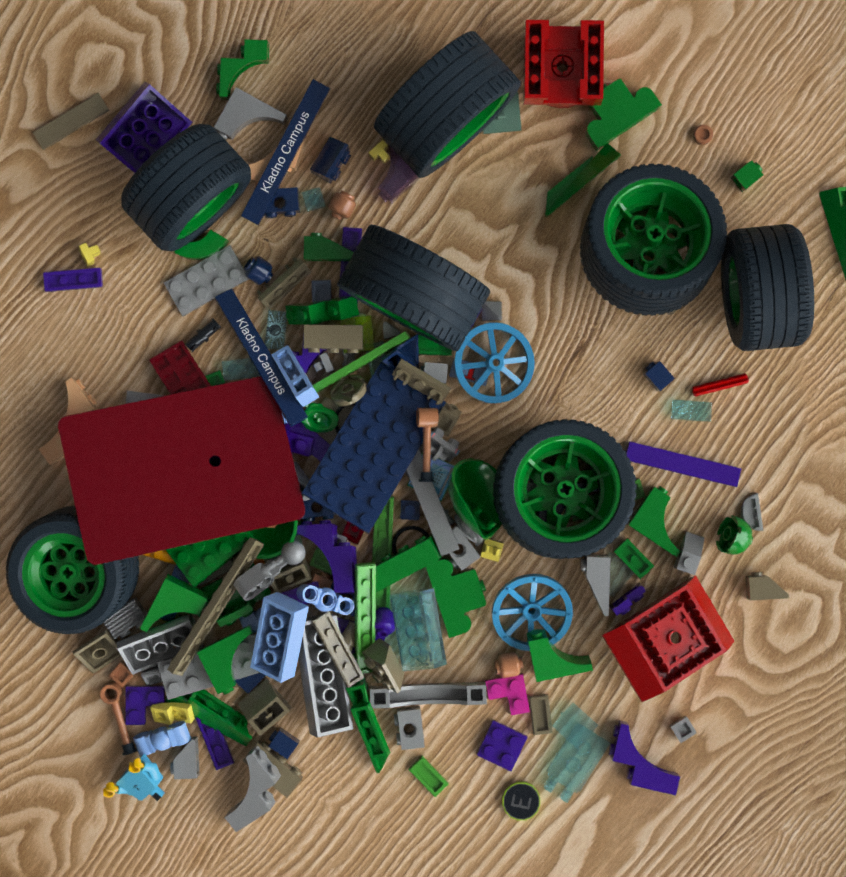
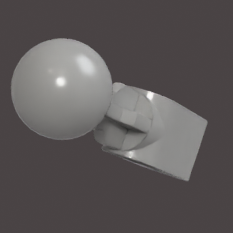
(262, 575)

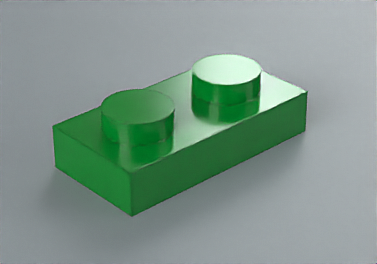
(633, 558)

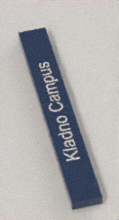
(285, 152)
(261, 357)

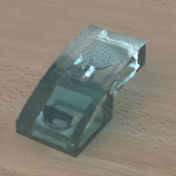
(691, 410)

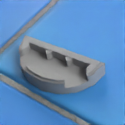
(751, 512)

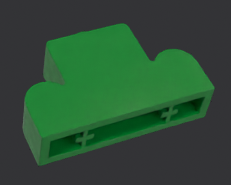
(619, 112)
(456, 595)

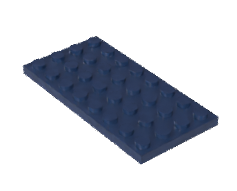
(370, 451)

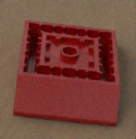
(645, 645)

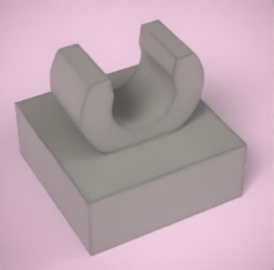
(324, 364)

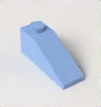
(295, 376)

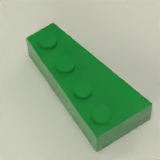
(406, 561)

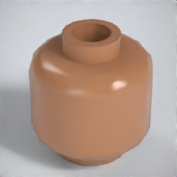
(342, 205)
(508, 664)

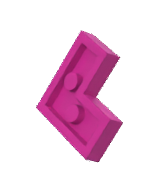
(512, 688)

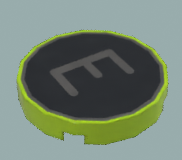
(521, 800)

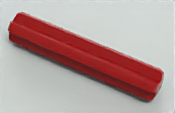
(720, 385)

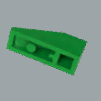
(323, 249)

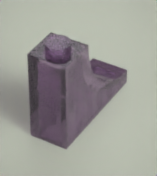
(398, 179)

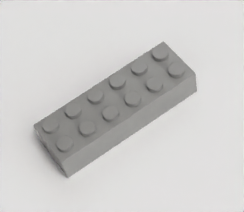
(323, 687)

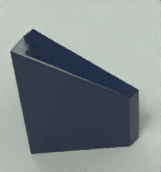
(407, 351)

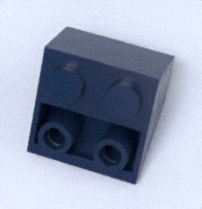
(330, 160)

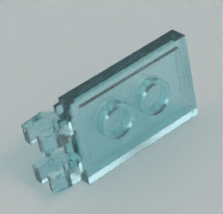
(574, 765)

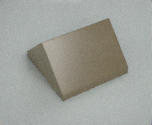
(98, 651)

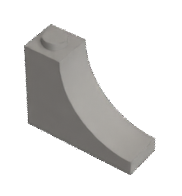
(244, 110)

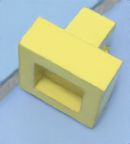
(379, 151)
(89, 253)
(492, 550)

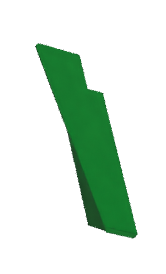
(580, 178)
(835, 210)
(217, 715)
(368, 725)

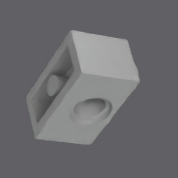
(469, 553)
(412, 716)

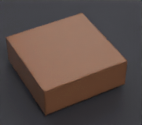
(121, 674)

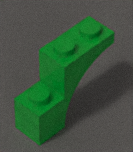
(254, 53)
(321, 311)

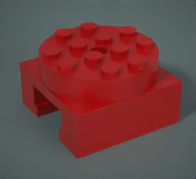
(575, 47)

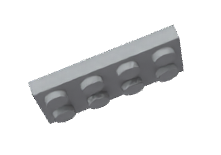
(206, 280)

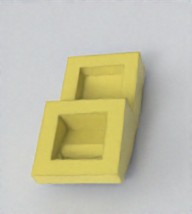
(168, 712)

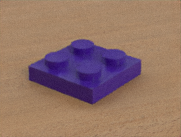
(502, 745)

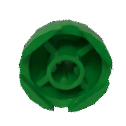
(735, 535)

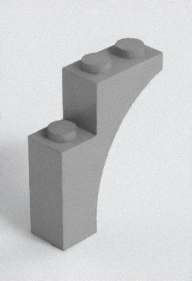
(258, 799)

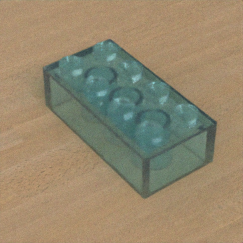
(418, 629)

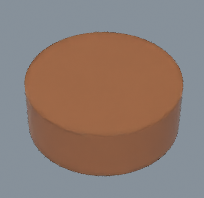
(703, 134)

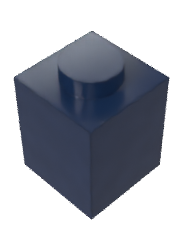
(658, 375)
(283, 742)

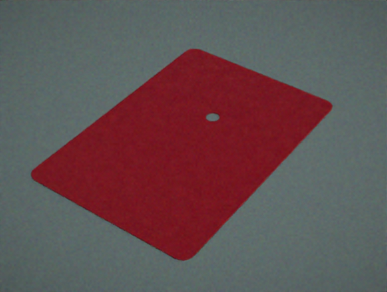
(147, 474)

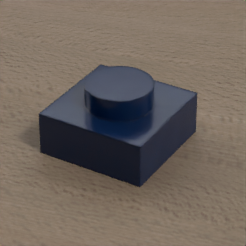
(410, 510)

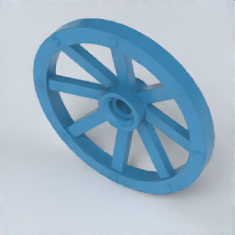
(488, 363)
(535, 614)

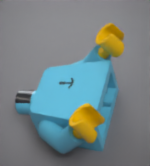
(138, 780)

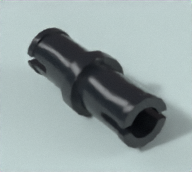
(202, 335)

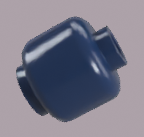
(258, 270)

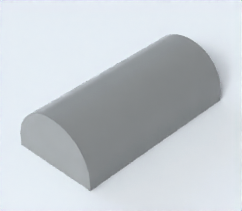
(156, 644)

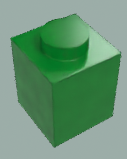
(747, 175)

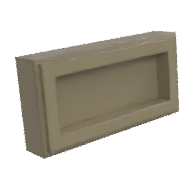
(540, 714)

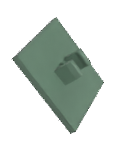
(507, 120)

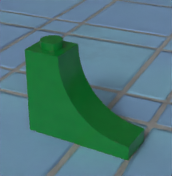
(649, 519)
(175, 597)
(218, 659)
(551, 662)

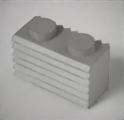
(128, 616)

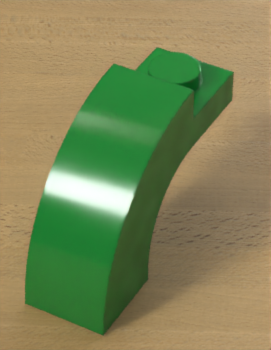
(203, 248)

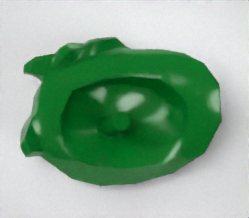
(320, 418)

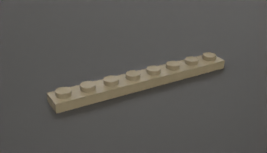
(215, 607)

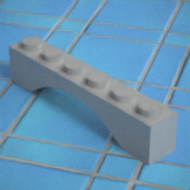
(441, 693)

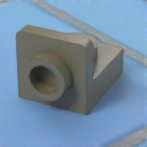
(447, 418)

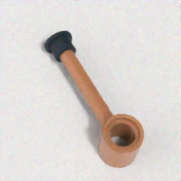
(427, 419)
(128, 746)

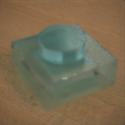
(313, 199)

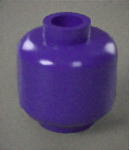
(384, 622)

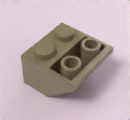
(384, 664)
(264, 707)

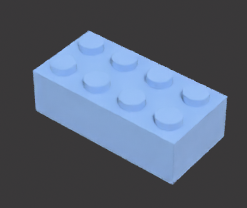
(279, 636)

